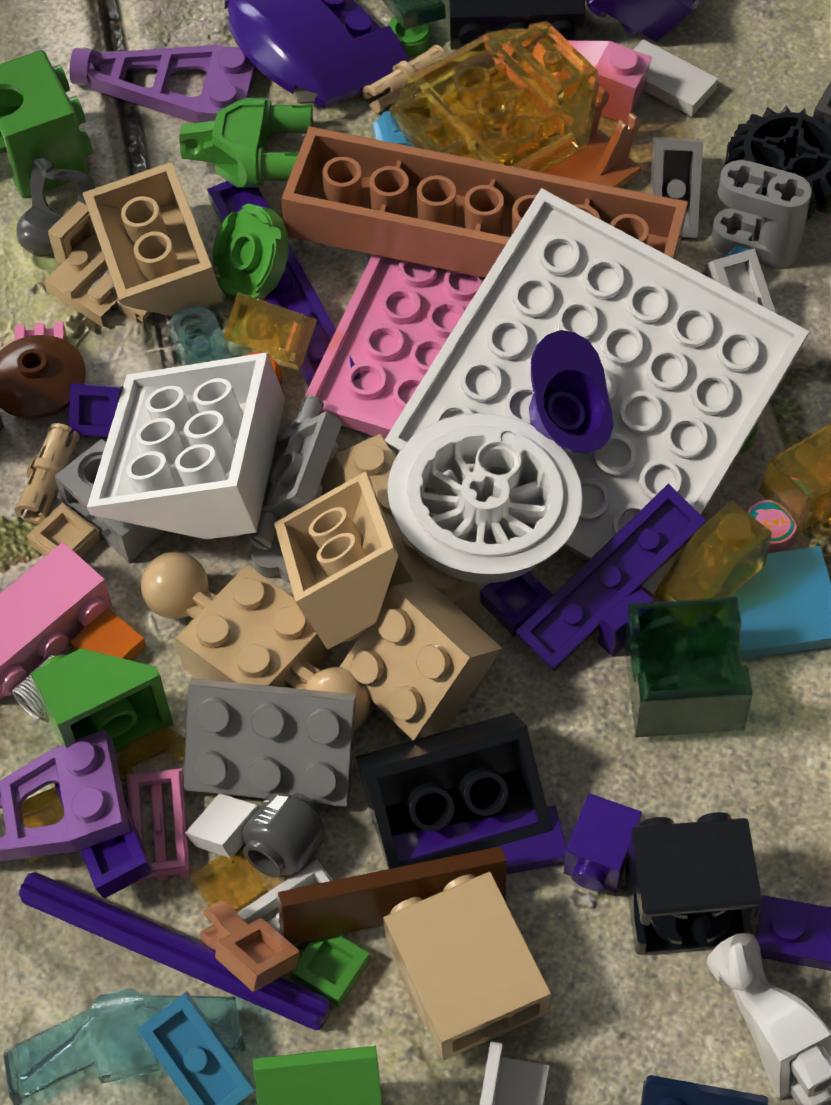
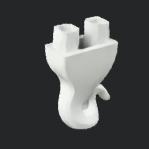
(785, 1029)

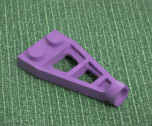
(227, 79)
(89, 796)

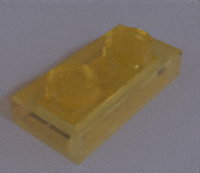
(270, 329)

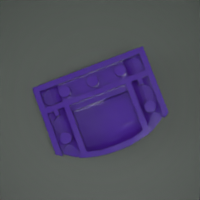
(315, 45)

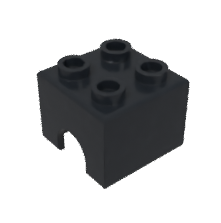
(691, 882)

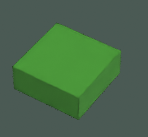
(331, 967)

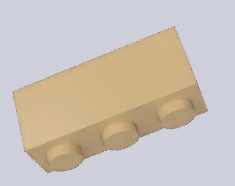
(152, 242)
(339, 559)

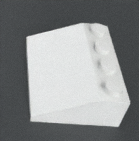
(192, 448)

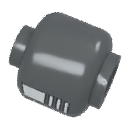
(283, 834)

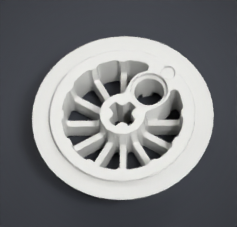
(484, 501)

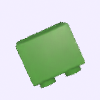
(40, 120)

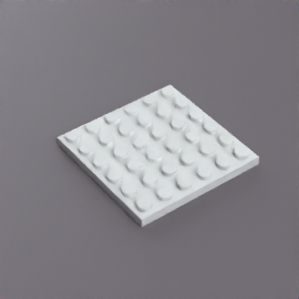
(677, 352)

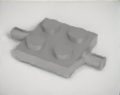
(297, 467)

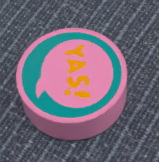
(777, 522)

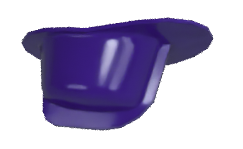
(570, 393)

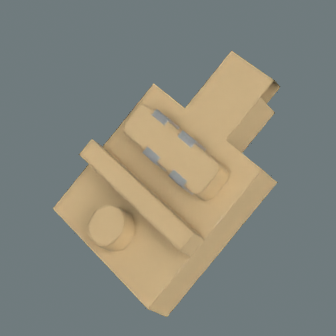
(87, 285)

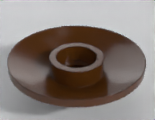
(42, 389)

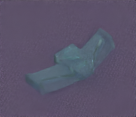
(106, 1038)

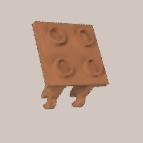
(602, 160)

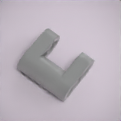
(775, 217)

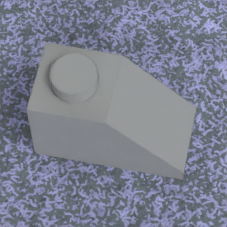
(677, 175)

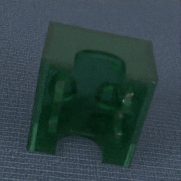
(686, 667)

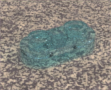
(203, 348)

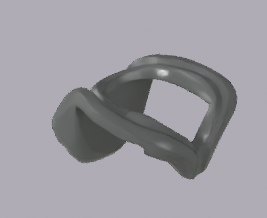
(35, 223)

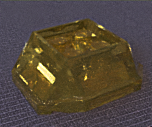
(503, 100)

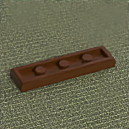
(365, 899)

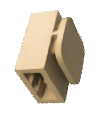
(466, 964)

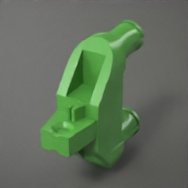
(239, 140)

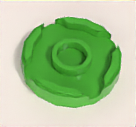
(250, 252)

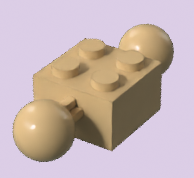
(245, 631)

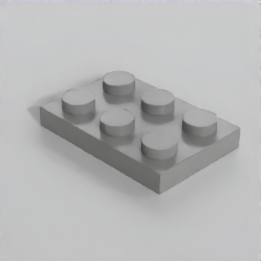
(269, 741)

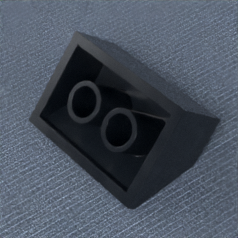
(477, 17)
(454, 780)

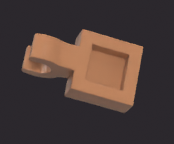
(250, 950)

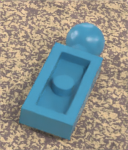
(195, 1055)

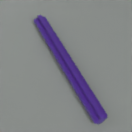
(168, 949)

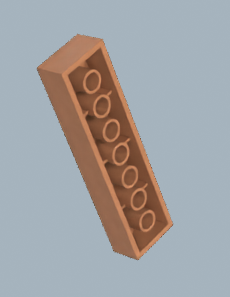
(443, 205)

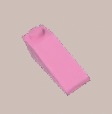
(620, 73)

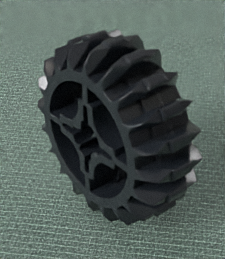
(791, 144)

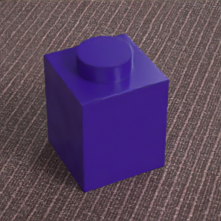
(600, 844)

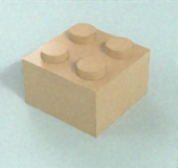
(421, 658)

